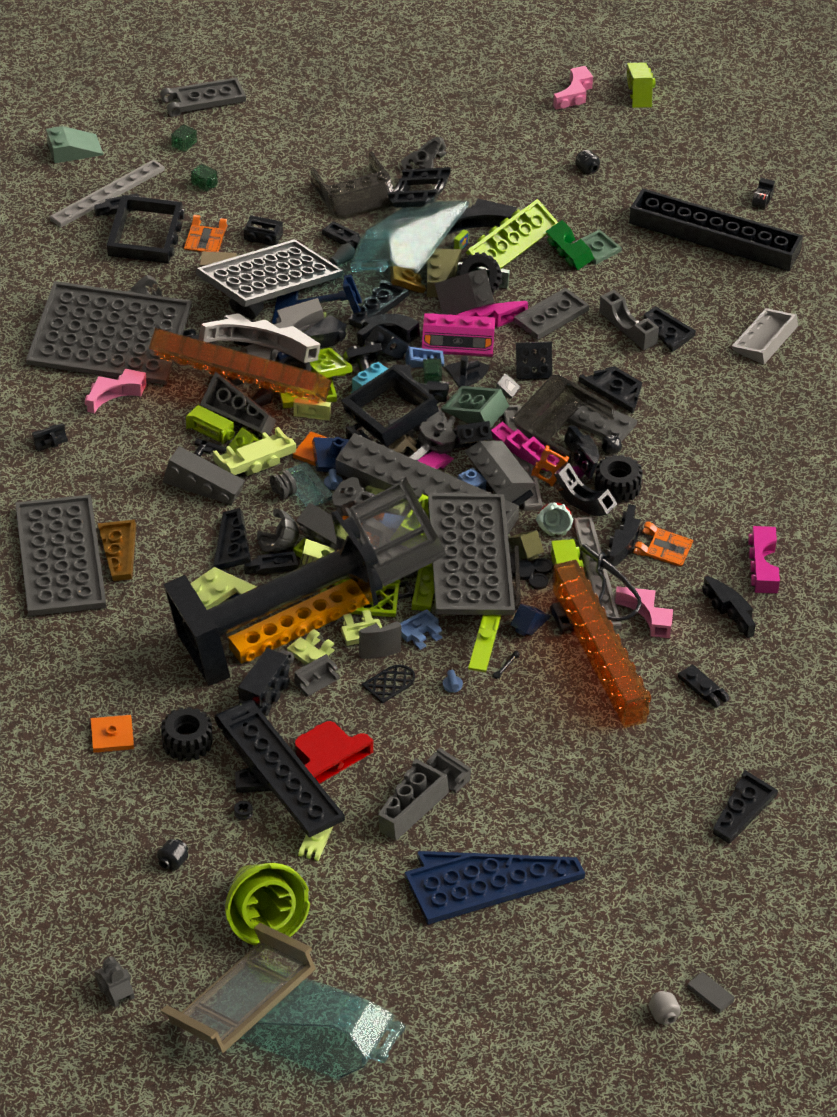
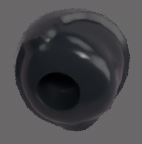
(611, 444)

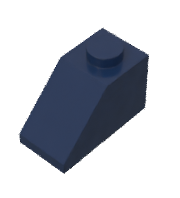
(528, 619)

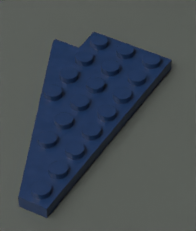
(467, 882)

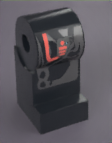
(763, 193)

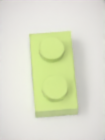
(313, 410)

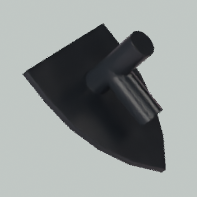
(467, 372)

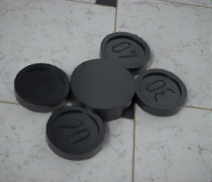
(527, 569)

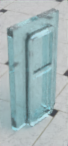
(309, 485)

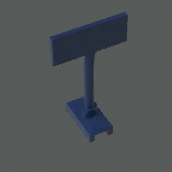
(349, 293)

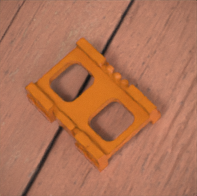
(543, 463)

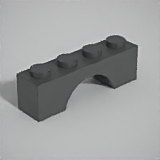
(615, 309)

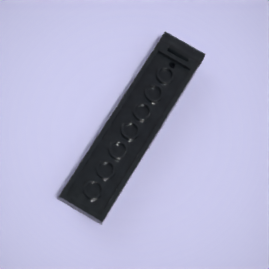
(278, 767)

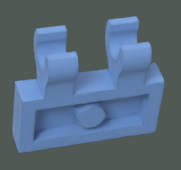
(417, 625)

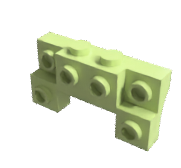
(256, 455)

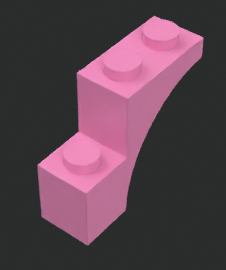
(575, 94)
(104, 389)
(657, 618)

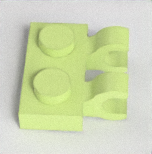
(351, 631)
(306, 651)

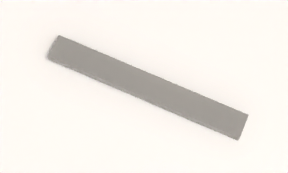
(111, 190)
(534, 501)
(587, 535)

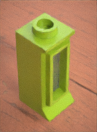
(210, 424)

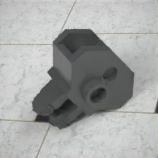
(439, 433)
(352, 495)
(114, 981)

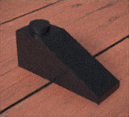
(327, 331)

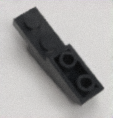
(584, 450)
(625, 538)
(730, 602)

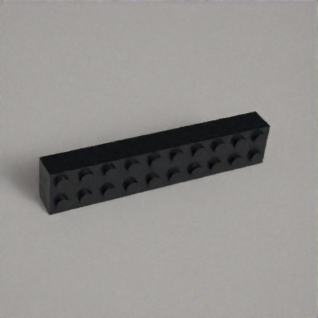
(716, 229)

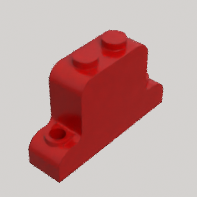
(330, 750)

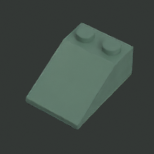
(72, 144)
(477, 404)

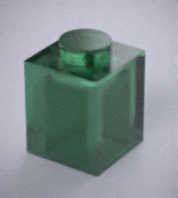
(184, 138)
(204, 177)
(432, 370)

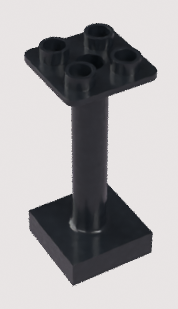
(202, 628)

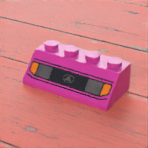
(459, 334)

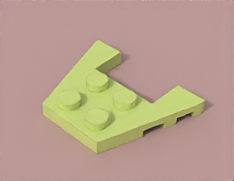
(218, 586)

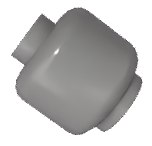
(664, 1007)

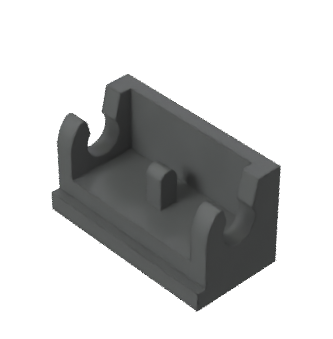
(316, 675)
(456, 771)

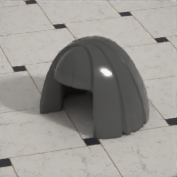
(285, 537)

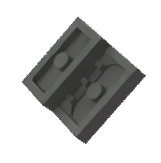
(380, 642)

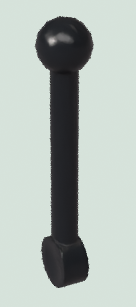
(497, 675)

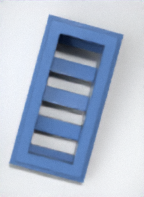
(415, 356)

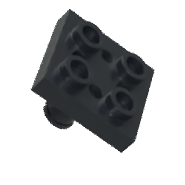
(525, 352)
(362, 354)

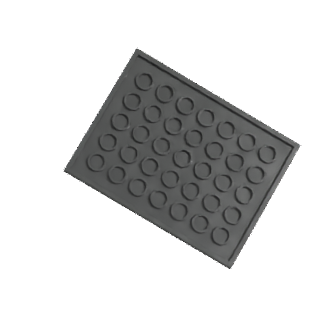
(105, 331)

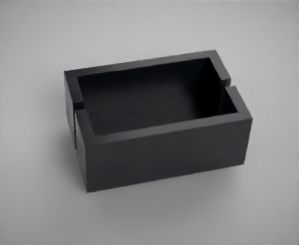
(265, 680)

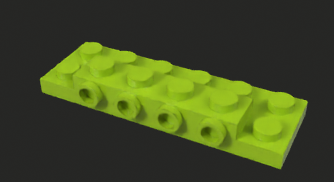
(515, 234)

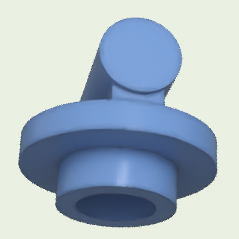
(333, 480)
(452, 682)

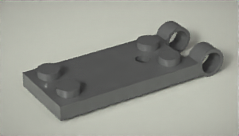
(203, 95)

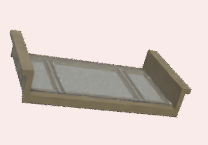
(246, 990)

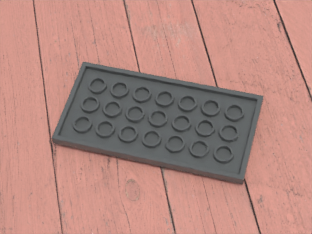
(269, 272)
(60, 555)
(477, 567)

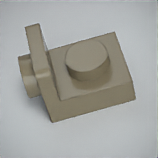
(401, 444)

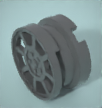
(284, 484)

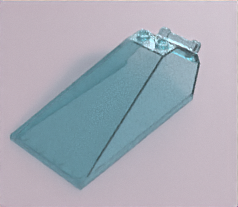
(406, 237)
(326, 1029)

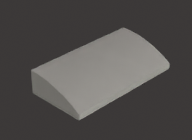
(766, 335)

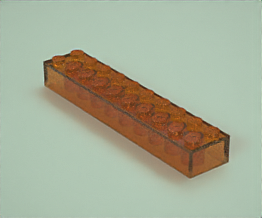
(240, 365)
(601, 644)

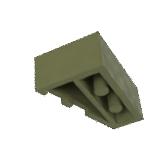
(441, 266)

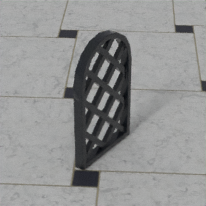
(391, 695)

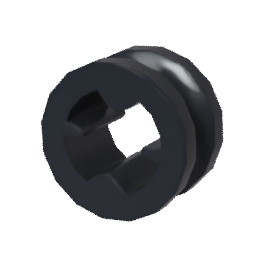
(243, 805)

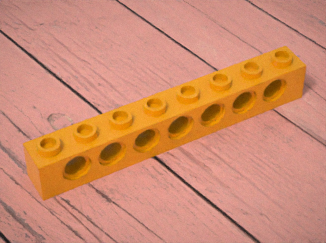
(297, 621)

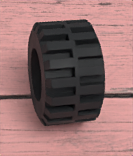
(486, 261)
(620, 476)
(186, 745)

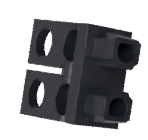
(472, 434)

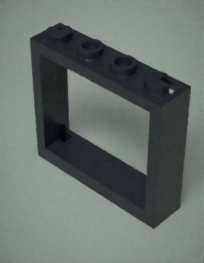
(145, 253)
(353, 403)

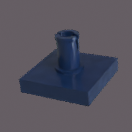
(326, 452)

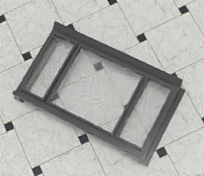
(397, 531)

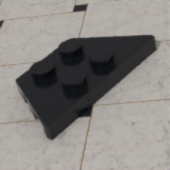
(615, 386)

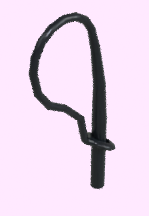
(603, 563)

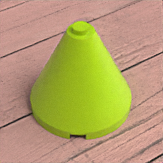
(268, 896)

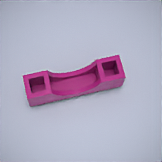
(765, 576)

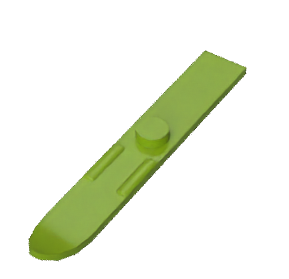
(484, 643)

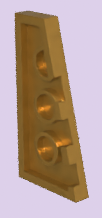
(407, 279)
(119, 547)

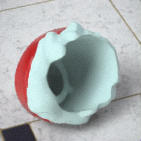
(555, 519)

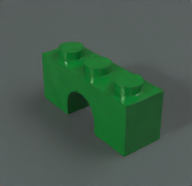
(575, 254)

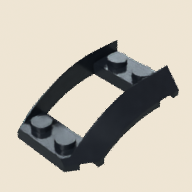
(403, 198)

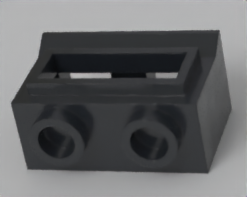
(264, 234)

